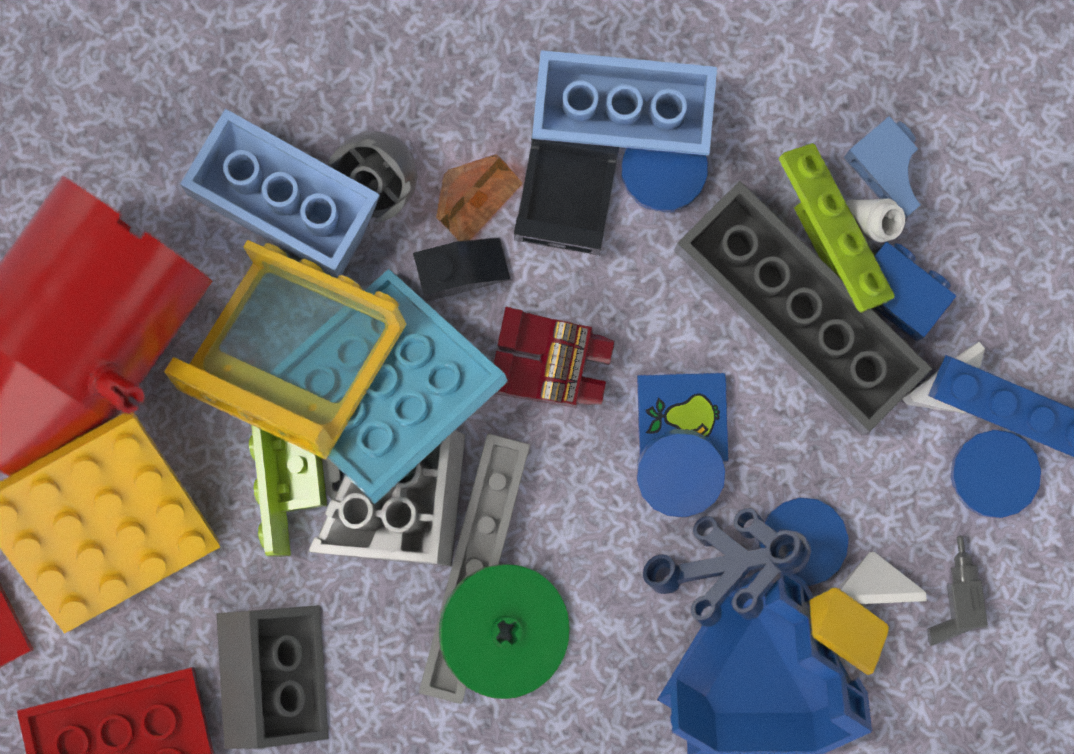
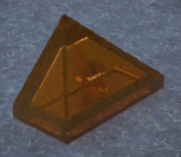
(474, 194)

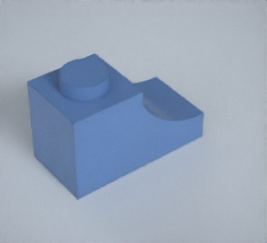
(884, 161)

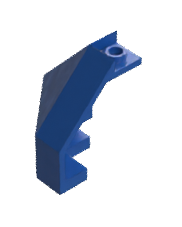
(765, 682)

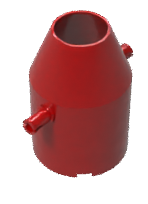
(82, 321)

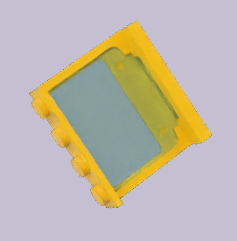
(292, 350)

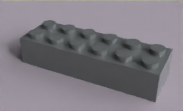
(801, 309)

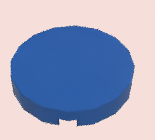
(663, 178)
(680, 473)
(995, 474)
(821, 528)

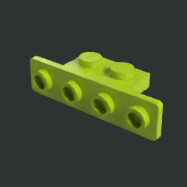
(834, 228)
(285, 483)

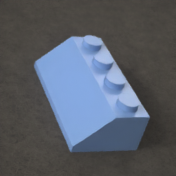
(624, 102)
(280, 193)

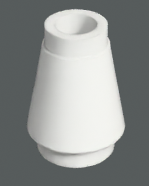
(878, 218)

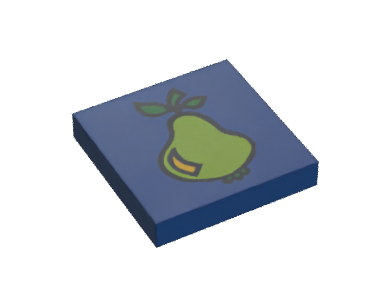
(683, 403)

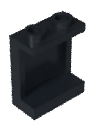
(566, 195)

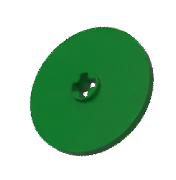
(470, 630)

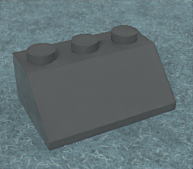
(272, 677)

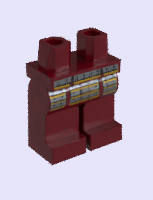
(563, 356)

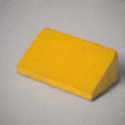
(848, 629)

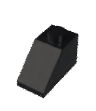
(460, 267)

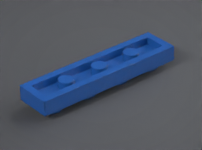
(1005, 404)

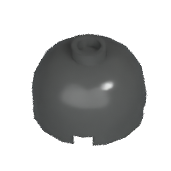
(381, 165)

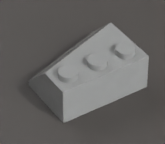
(409, 522)

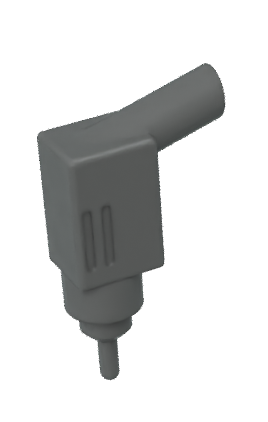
(965, 600)

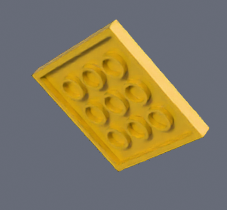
(99, 522)

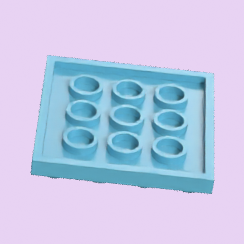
(416, 398)

